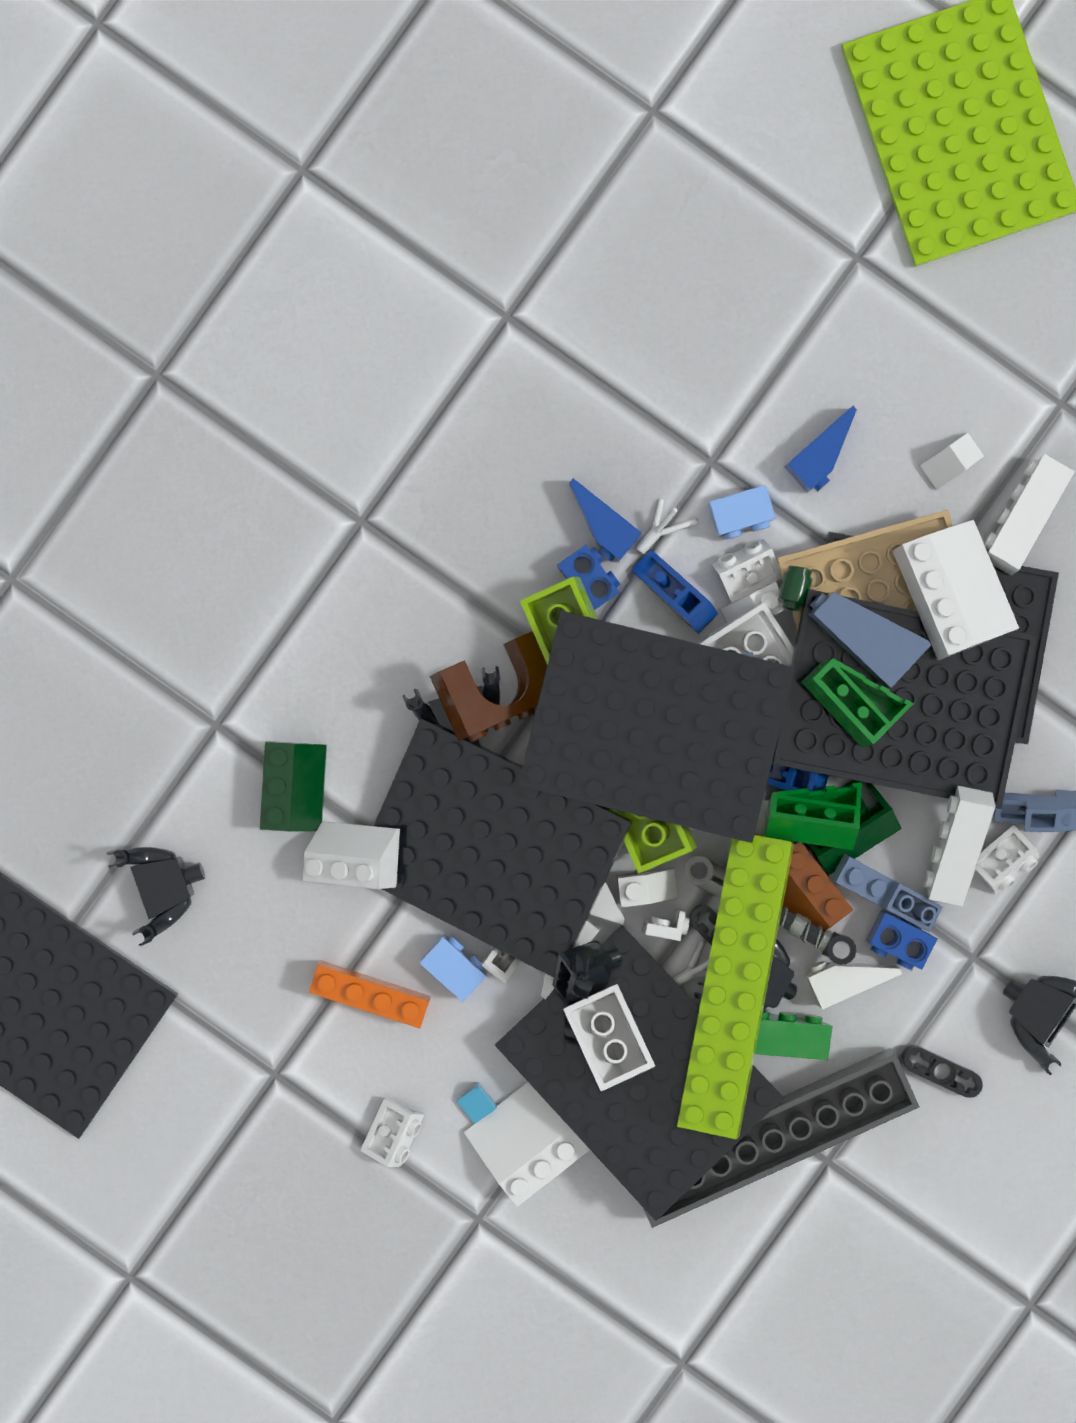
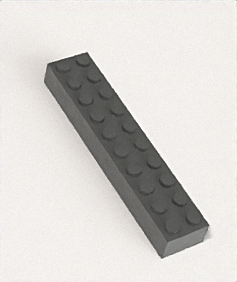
(805, 1125)

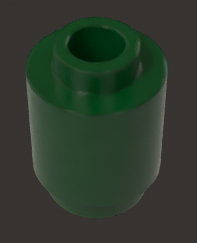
(795, 587)

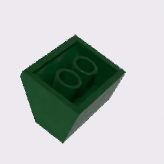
(293, 786)
(876, 825)

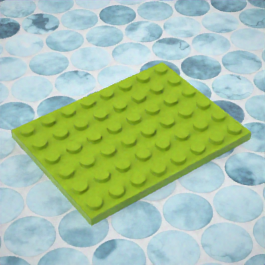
(960, 128)

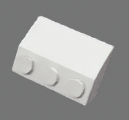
(353, 856)
(609, 1037)

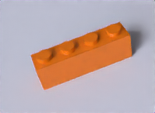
(369, 994)

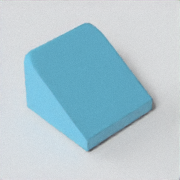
(477, 1103)

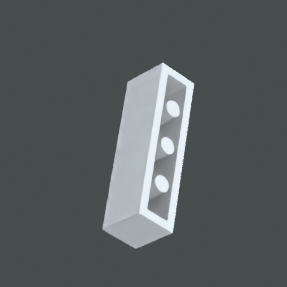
(1028, 513)
(959, 846)

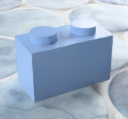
(741, 511)
(454, 967)

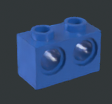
(595, 574)
(903, 935)

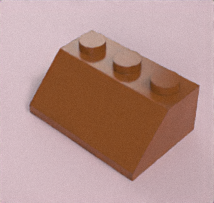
(812, 892)

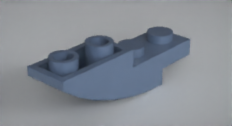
(1039, 812)
(886, 893)

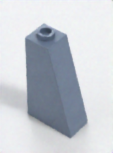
(870, 639)

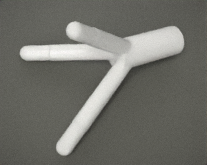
(657, 528)
(692, 972)

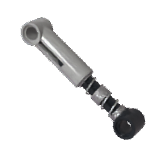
(795, 923)

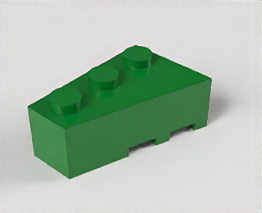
(854, 701)
(816, 817)
(794, 1036)

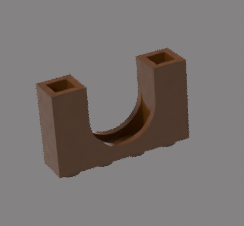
(471, 712)

